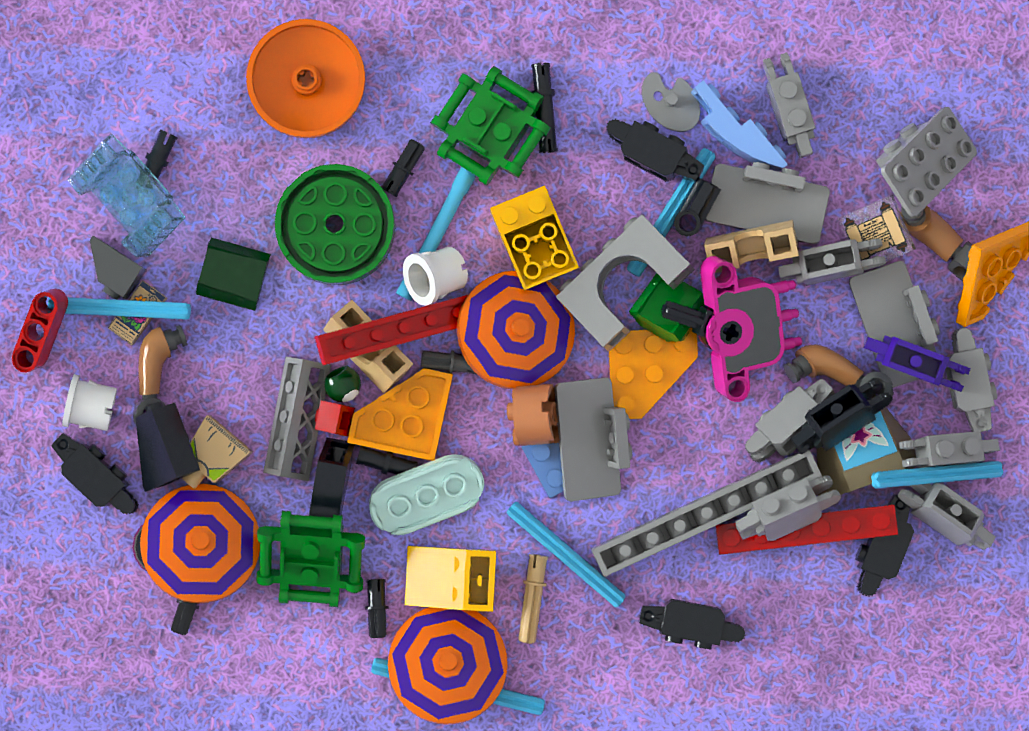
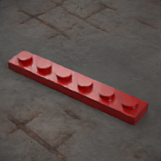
(389, 331)
(831, 527)

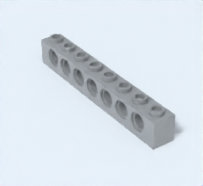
(702, 513)

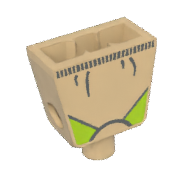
(215, 452)

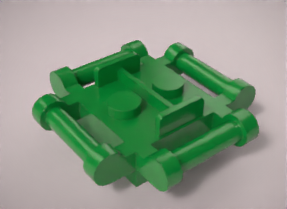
(490, 126)
(310, 557)

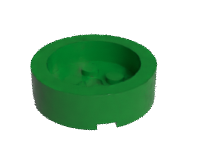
(341, 255)

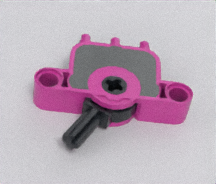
(752, 321)

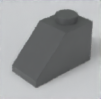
(115, 270)

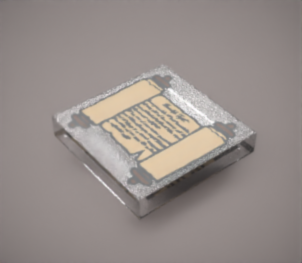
(879, 221)

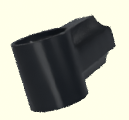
(698, 205)

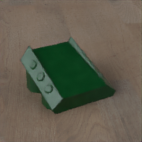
(232, 274)

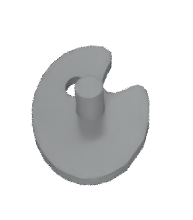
(678, 107)

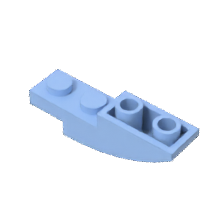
(746, 140)

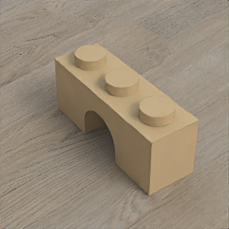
(764, 242)
(381, 366)

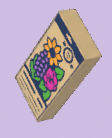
(132, 327)

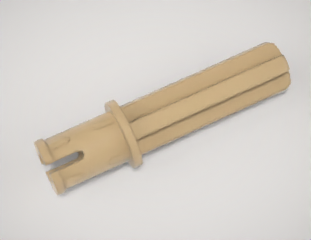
(532, 598)

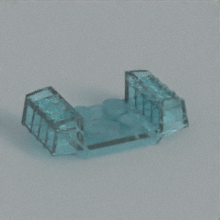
(129, 195)

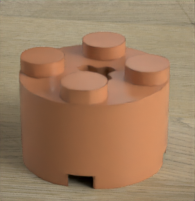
(533, 415)

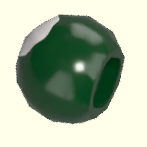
(342, 384)

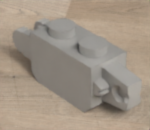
(790, 106)
(831, 262)
(978, 391)
(785, 421)
(948, 449)
(788, 509)
(948, 514)

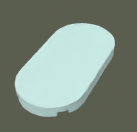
(426, 494)

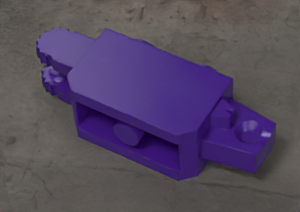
(915, 361)

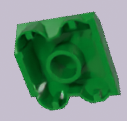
(649, 304)

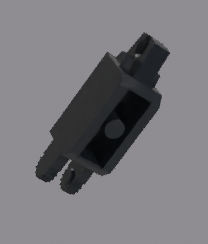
(654, 152)
(841, 416)
(93, 476)
(884, 555)
(692, 622)

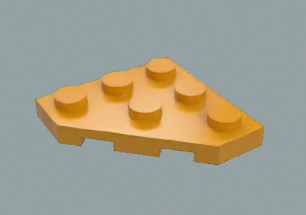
(991, 271)
(646, 367)
(406, 417)

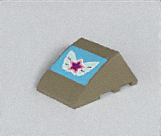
(865, 452)

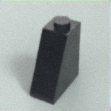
(163, 446)
(331, 478)

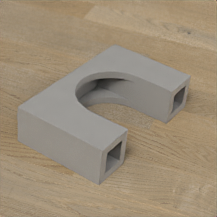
(585, 293)

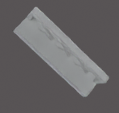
(291, 417)

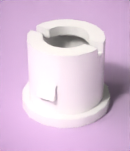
(434, 274)
(88, 404)

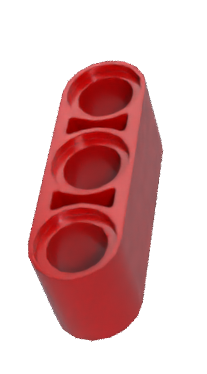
(30, 340)

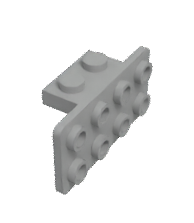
(925, 159)
(767, 197)
(895, 309)
(591, 439)

